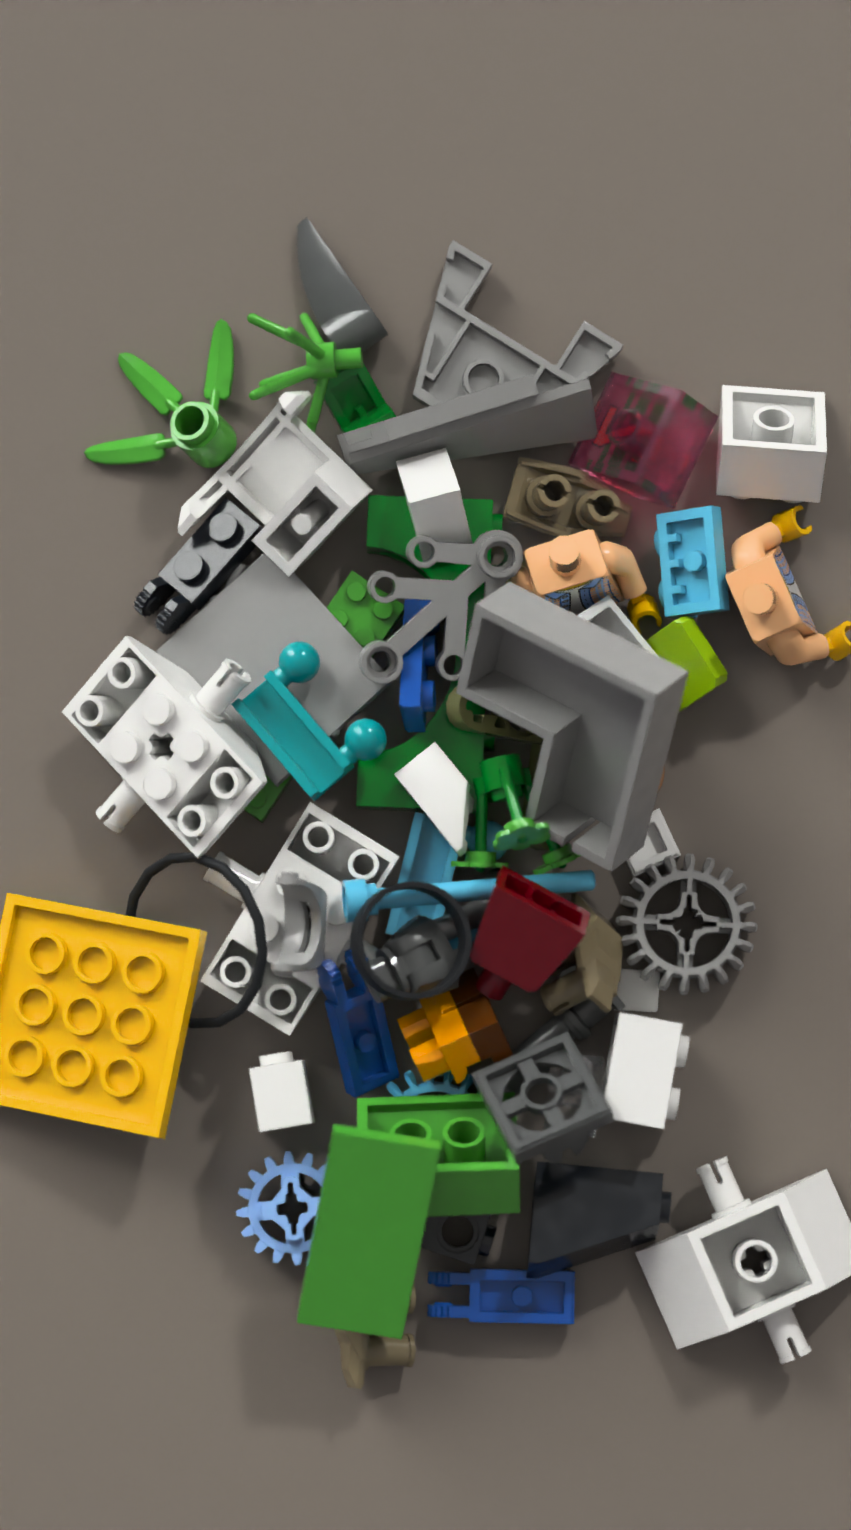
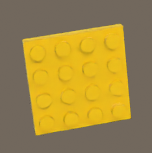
(94, 1013)

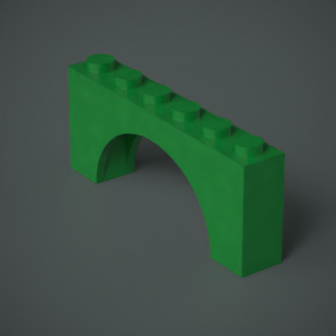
(388, 535)

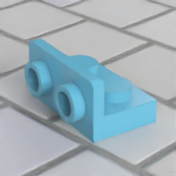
(691, 562)

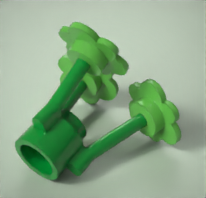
(506, 782)

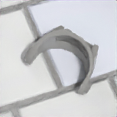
(296, 928)

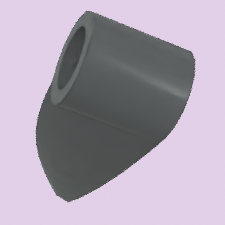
(333, 296)

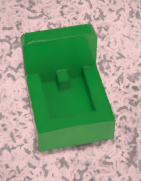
(355, 400)

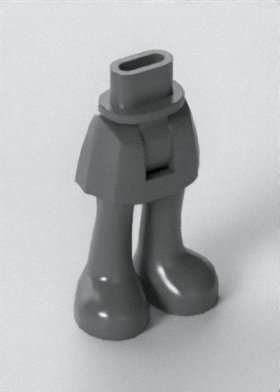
(420, 951)

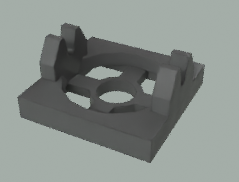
(532, 1068)

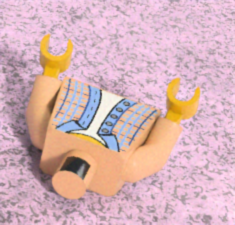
(583, 570)
(772, 599)

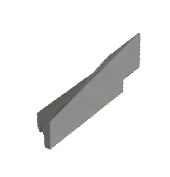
(476, 424)

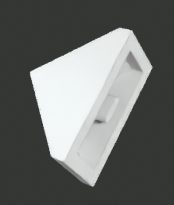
(434, 499)

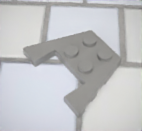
(471, 355)

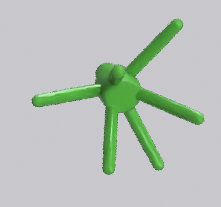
(322, 362)

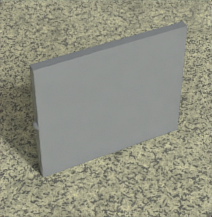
(252, 626)

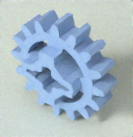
(269, 1209)

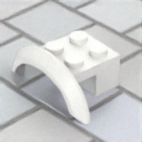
(286, 483)

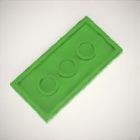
(368, 1231)

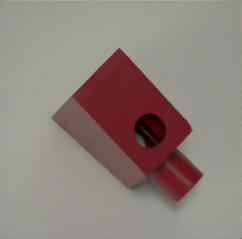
(524, 935)

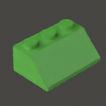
(474, 1162)

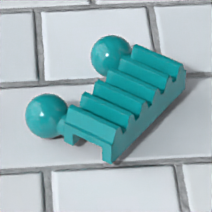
(294, 733)

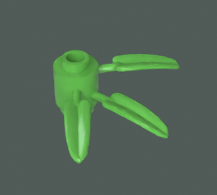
(193, 425)

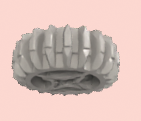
(732, 925)

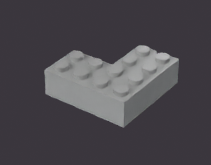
(596, 704)

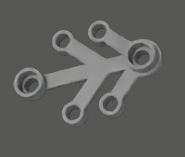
(447, 599)

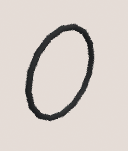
(258, 921)

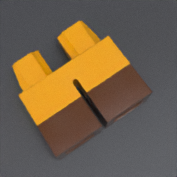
(454, 1031)

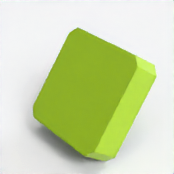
(688, 648)

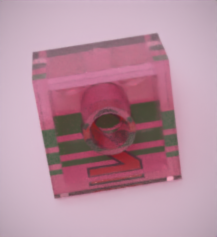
(645, 439)

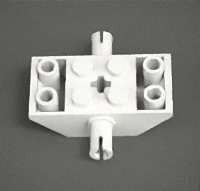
(169, 743)
(323, 854)
(700, 1272)

